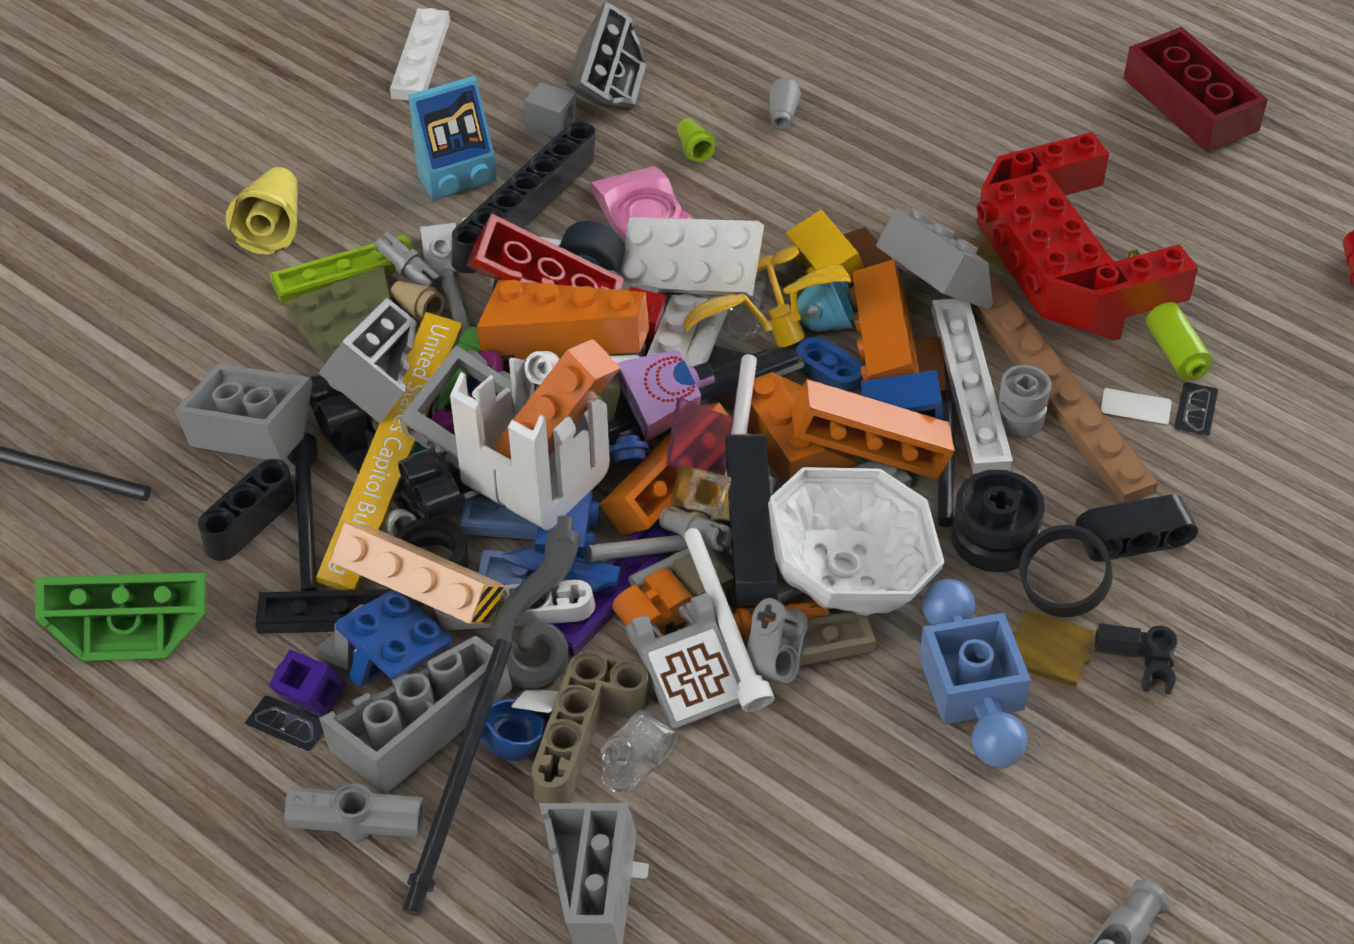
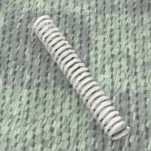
(705, 338)

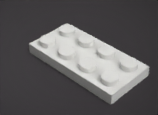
(692, 255)

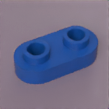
(830, 364)

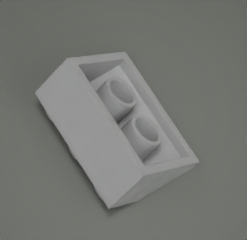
(937, 257)
(246, 412)

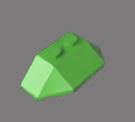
(121, 613)

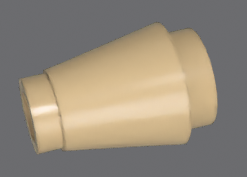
(417, 299)

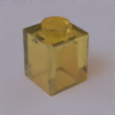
(700, 491)

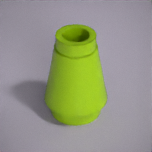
(696, 141)

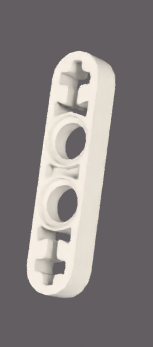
(548, 612)

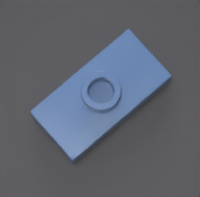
(488, 518)

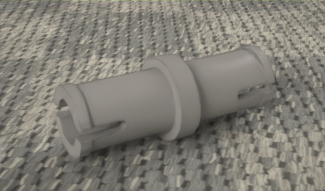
(407, 261)
(680, 521)

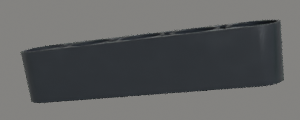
(750, 519)

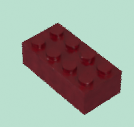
(1195, 89)

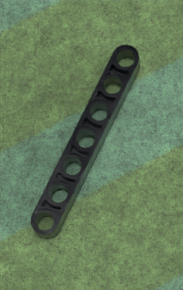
(529, 188)

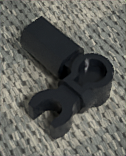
(1155, 646)

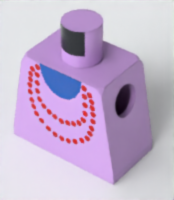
(656, 383)

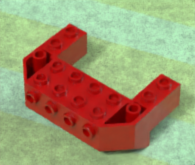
(1055, 251)

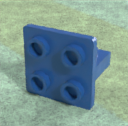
(390, 637)

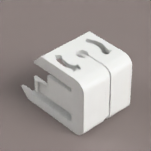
(531, 481)

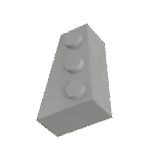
(373, 360)
(592, 866)

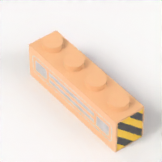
(417, 573)

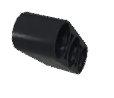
(246, 509)
(1139, 526)

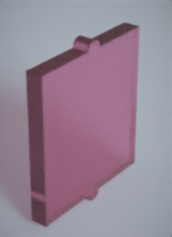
(698, 437)

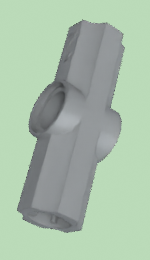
(331, 808)

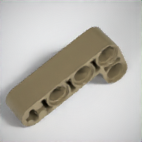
(590, 686)

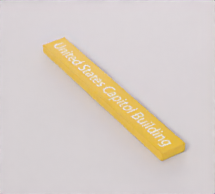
(380, 473)

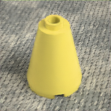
(265, 212)

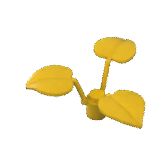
(783, 320)

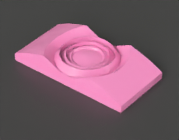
(637, 195)

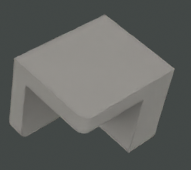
(549, 109)

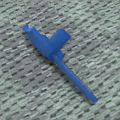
(595, 573)

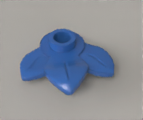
(629, 450)

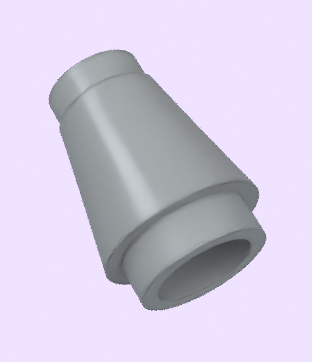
(783, 101)

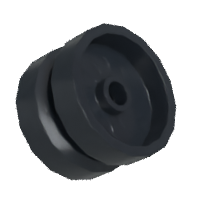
(996, 519)

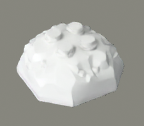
(853, 538)

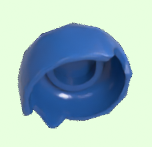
(512, 731)

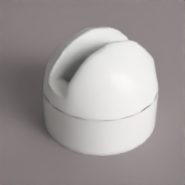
(401, 515)

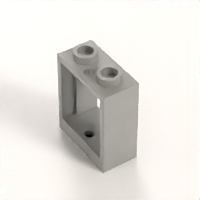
(428, 432)

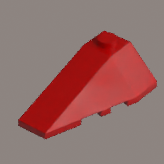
(515, 254)

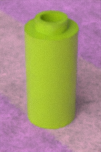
(1179, 341)

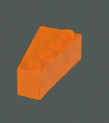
(559, 317)

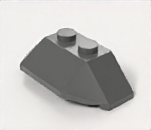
(609, 60)

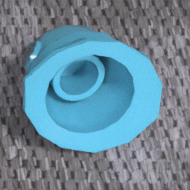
(826, 307)

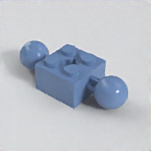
(975, 671)

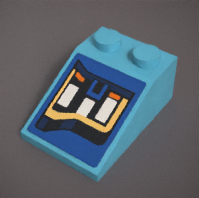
(451, 138)

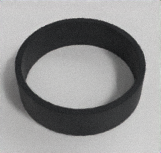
(1057, 533)

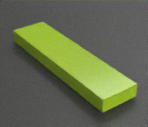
(323, 272)

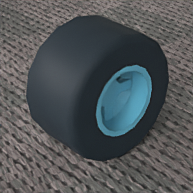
(595, 244)

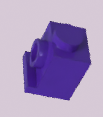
(307, 683)

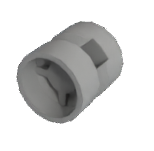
(1024, 400)

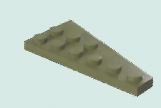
(336, 310)

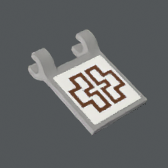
(688, 667)

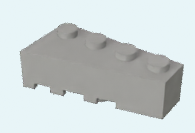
(414, 718)

